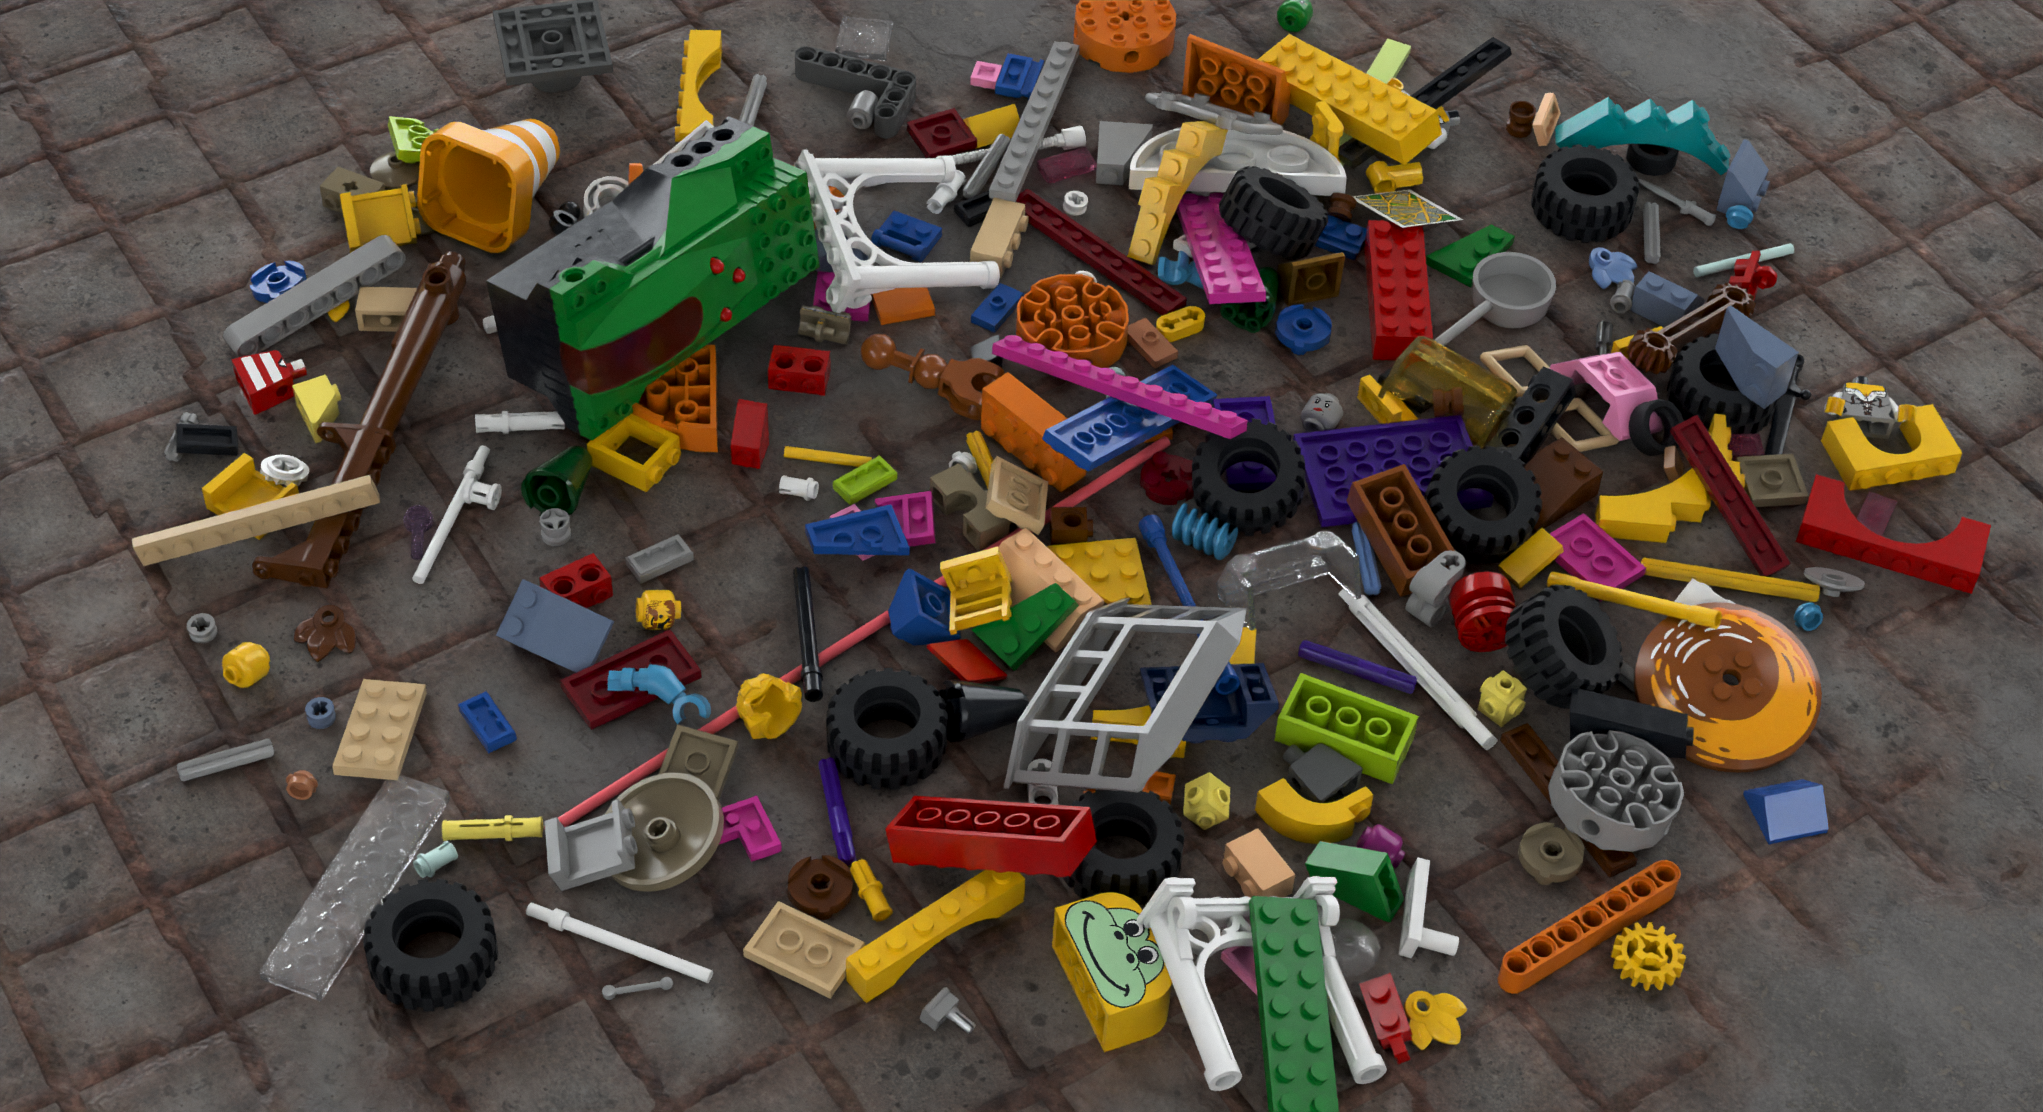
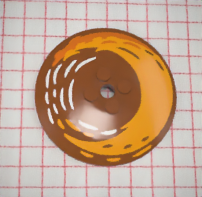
(1740, 724)

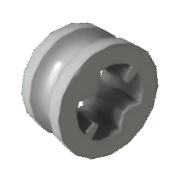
(202, 620)

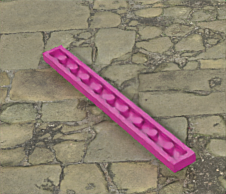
(1120, 387)

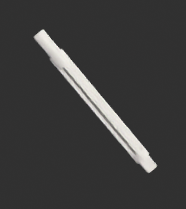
(1419, 667)

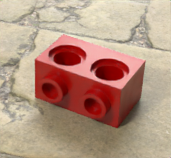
(799, 370)
(581, 581)

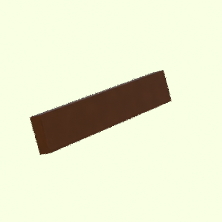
(1539, 766)

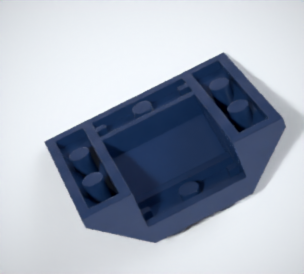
(1221, 716)

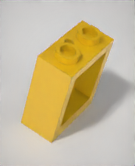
(640, 476)

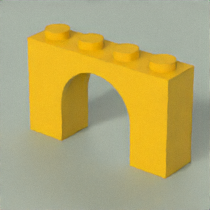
(1866, 466)

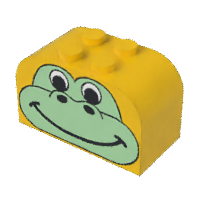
(1113, 967)

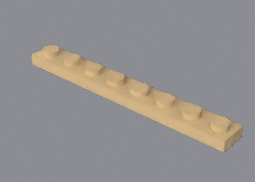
(256, 520)

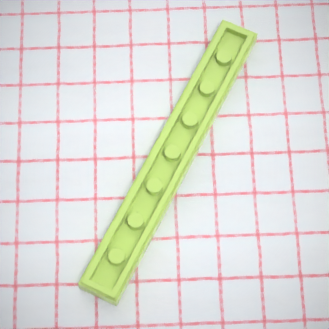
(1385, 67)

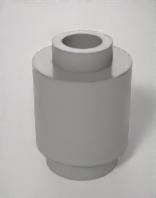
(862, 109)

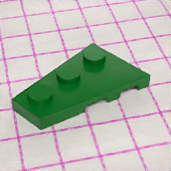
(1462, 256)
(1028, 626)

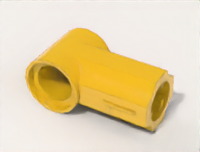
(1388, 178)

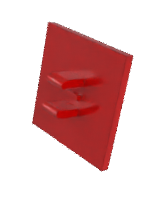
(966, 661)

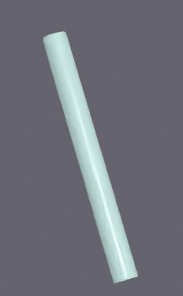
(1727, 264)

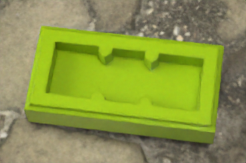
(864, 480)

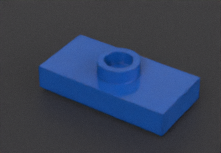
(996, 307)
(487, 722)

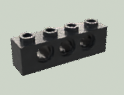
(1546, 385)

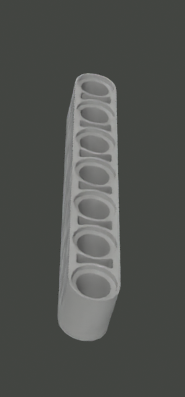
(314, 296)

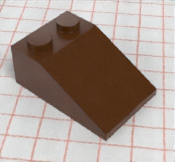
(1565, 480)

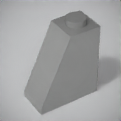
(1116, 149)

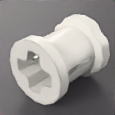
(472, 494)

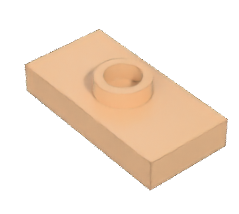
(1546, 119)

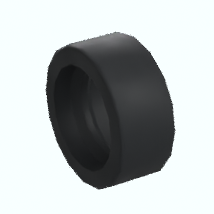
(1651, 164)
(1640, 430)

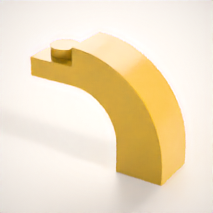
(1311, 821)

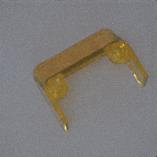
(1432, 366)

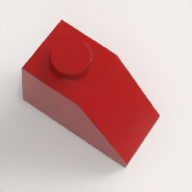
(750, 434)

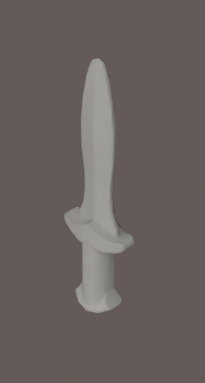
(1687, 207)

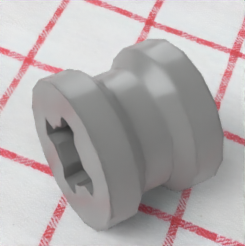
(555, 527)

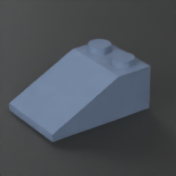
(1755, 358)
(554, 627)

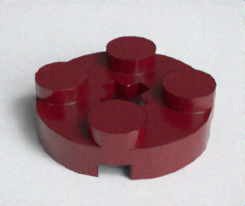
(1162, 466)

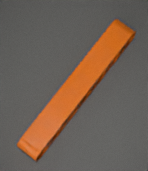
(1605, 914)

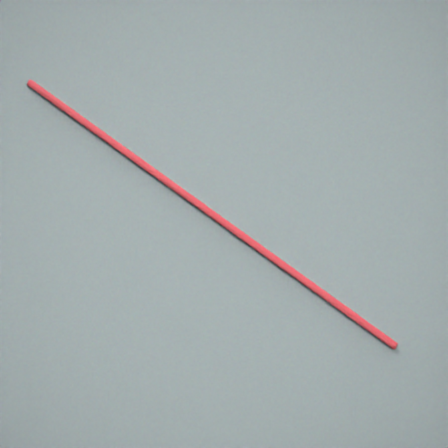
(847, 642)

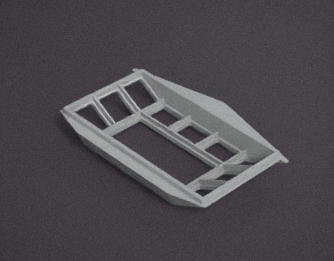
(1169, 719)

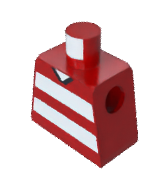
(266, 379)

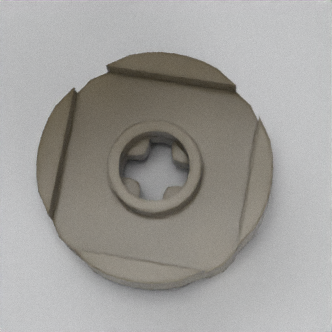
(1551, 868)

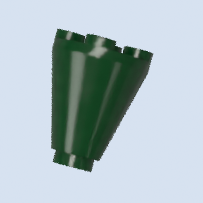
(1254, 315)

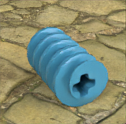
(1202, 534)

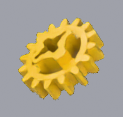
(1648, 956)

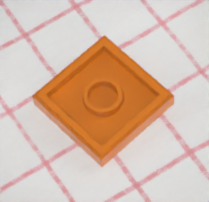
(903, 304)

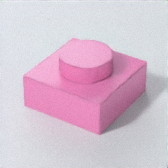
(985, 75)

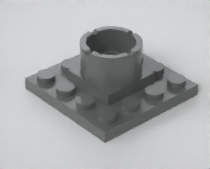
(552, 44)

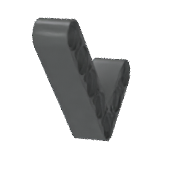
(891, 85)

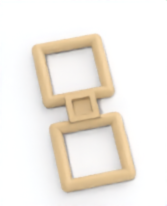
(1490, 360)

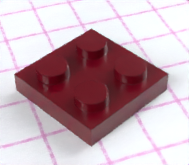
(942, 134)

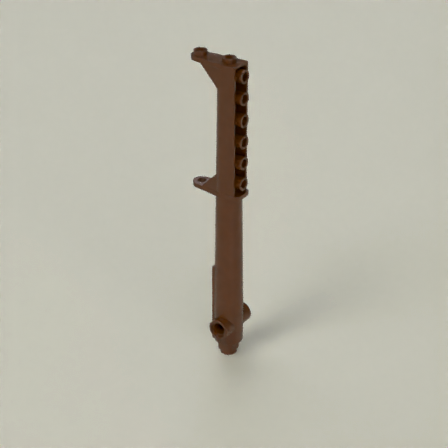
(372, 441)

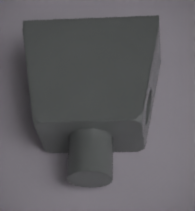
(1321, 773)

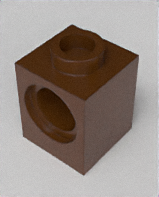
(1069, 525)

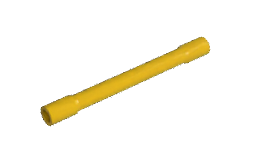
(1694, 614)

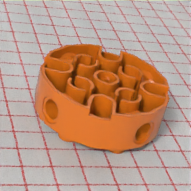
(1125, 33)
(1075, 318)

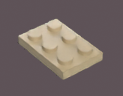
(1017, 495)
(802, 949)

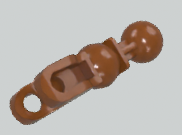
(955, 381)

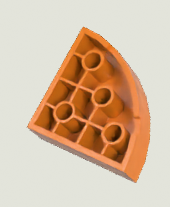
(685, 401)

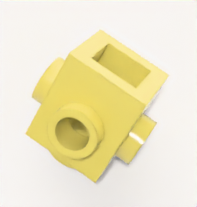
(1502, 698)
(1206, 801)

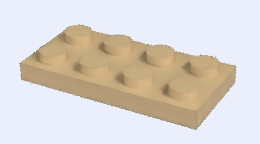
(379, 729)

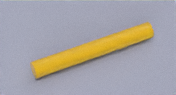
(825, 456)

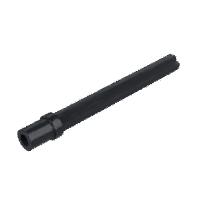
(811, 673)

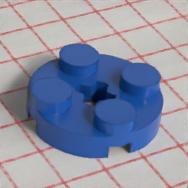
(273, 281)
(1302, 340)

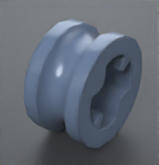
(320, 721)

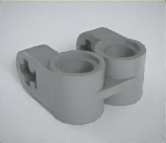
(1433, 585)

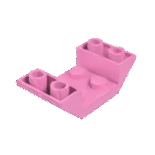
(1618, 385)

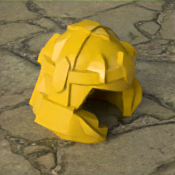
(768, 706)

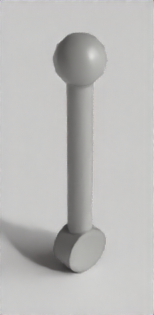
(609, 991)

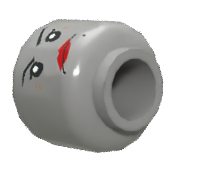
(1321, 413)

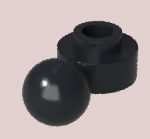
(564, 217)

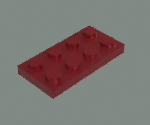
(589, 686)

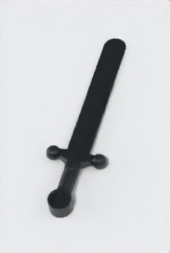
(1784, 411)

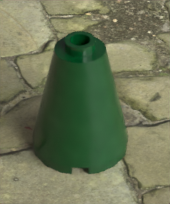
(558, 481)

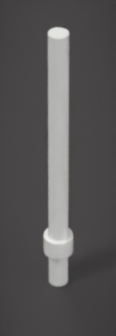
(473, 469)
(561, 920)

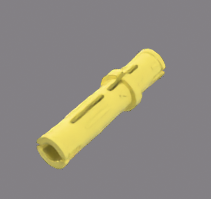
(492, 828)

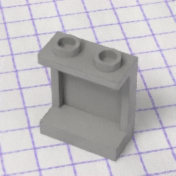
(590, 848)

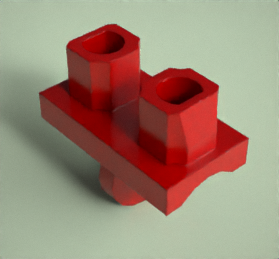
(1751, 275)

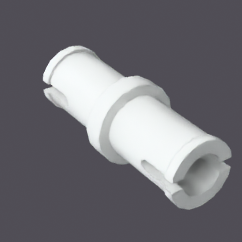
(946, 193)

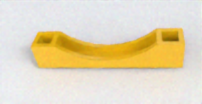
(702, 60)
(892, 954)

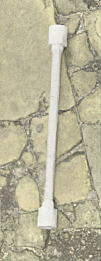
(1066, 139)

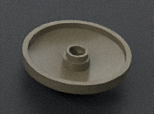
(674, 830)

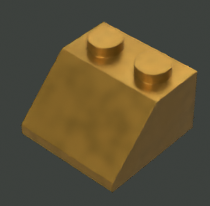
(1311, 278)

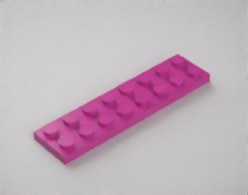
(1219, 252)

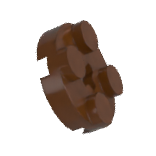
(820, 902)

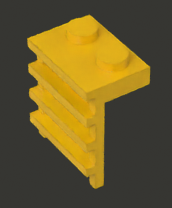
(978, 589)

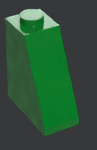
(1362, 875)

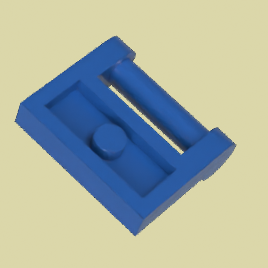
(907, 235)

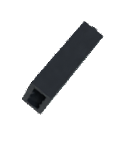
(1660, 727)

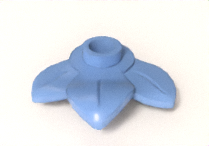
(1610, 267)

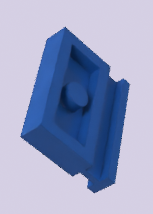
(1018, 76)
(1342, 237)

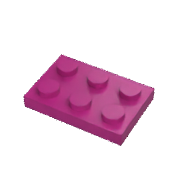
(1595, 555)

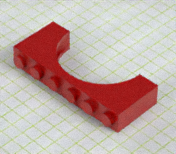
(1947, 561)

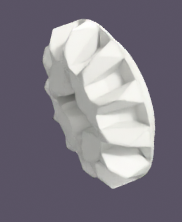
(284, 470)

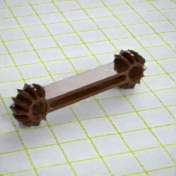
(1659, 349)

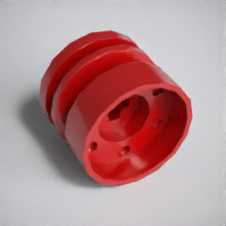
(1481, 610)

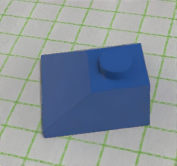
(921, 611)

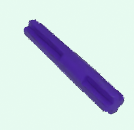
(1357, 667)
(837, 811)

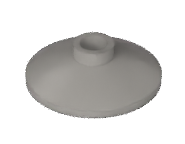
(1833, 581)

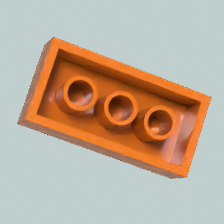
(1018, 422)

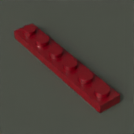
(1730, 497)

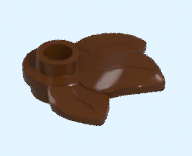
(324, 636)

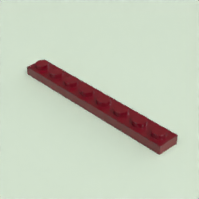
(1100, 255)

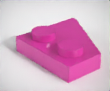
(914, 515)

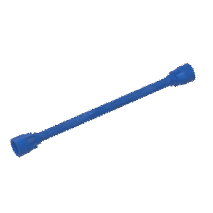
(1154, 534)

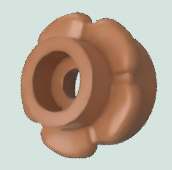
(301, 785)

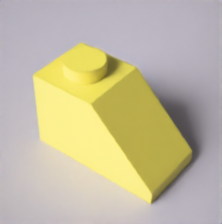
(317, 403)

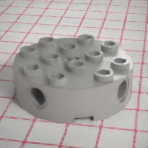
(1615, 791)

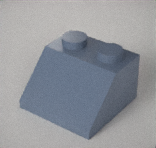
(1744, 180)
(1663, 300)

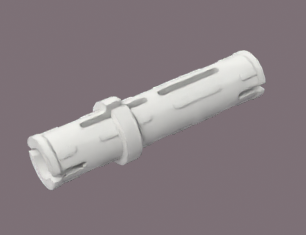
(518, 421)

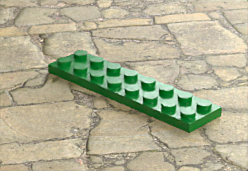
(1292, 1005)

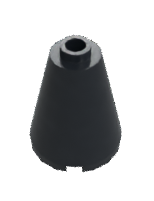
(980, 708)

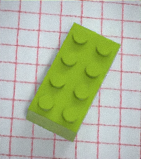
(1349, 723)

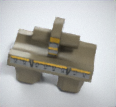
(825, 324)

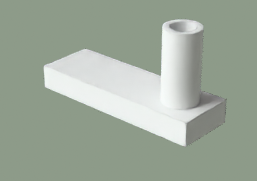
(1413, 932)

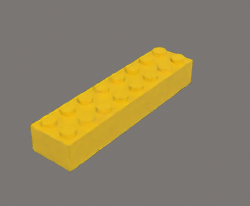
(1362, 103)

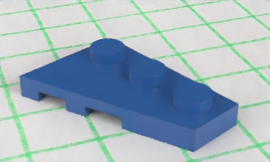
(859, 533)

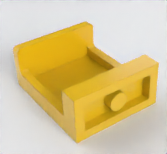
(380, 214)
(242, 487)

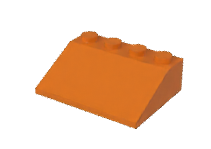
(1235, 80)

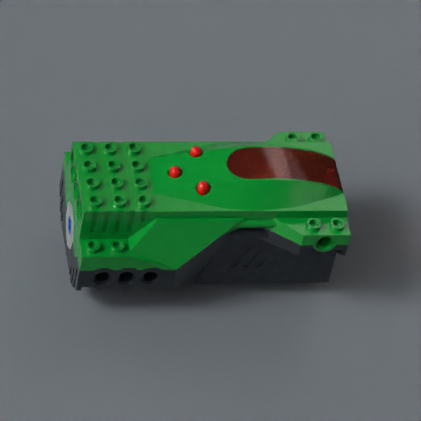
(654, 275)

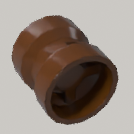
(1520, 119)
(1448, 401)

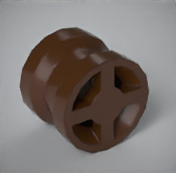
(1341, 206)

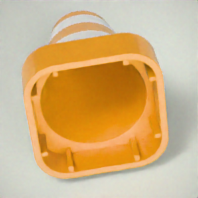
(484, 181)

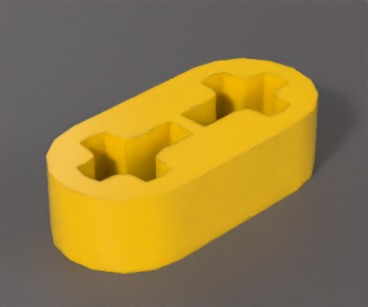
(1181, 323)

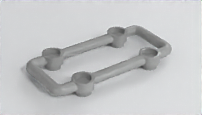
(1225, 118)

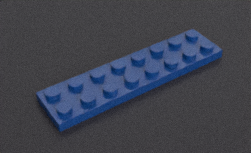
(1116, 425)

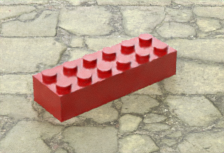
(1396, 287)
(991, 835)

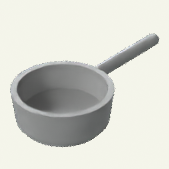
(1508, 292)

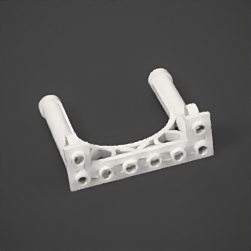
(859, 278)
(1174, 912)

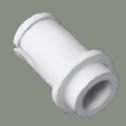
(799, 487)

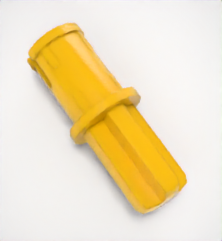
(870, 890)

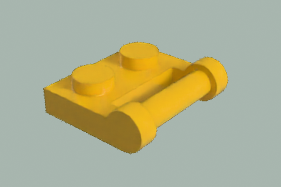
(1326, 128)

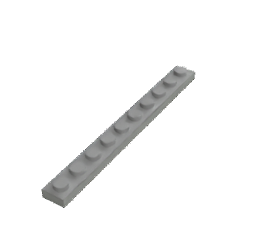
(1034, 122)

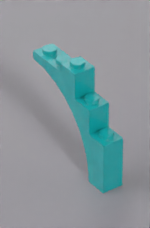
(1646, 123)

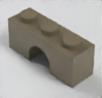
(958, 490)

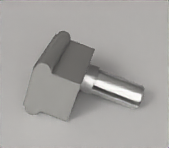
(942, 1007)

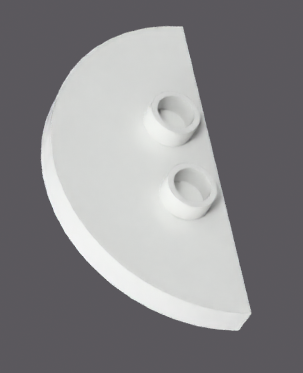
(1283, 154)

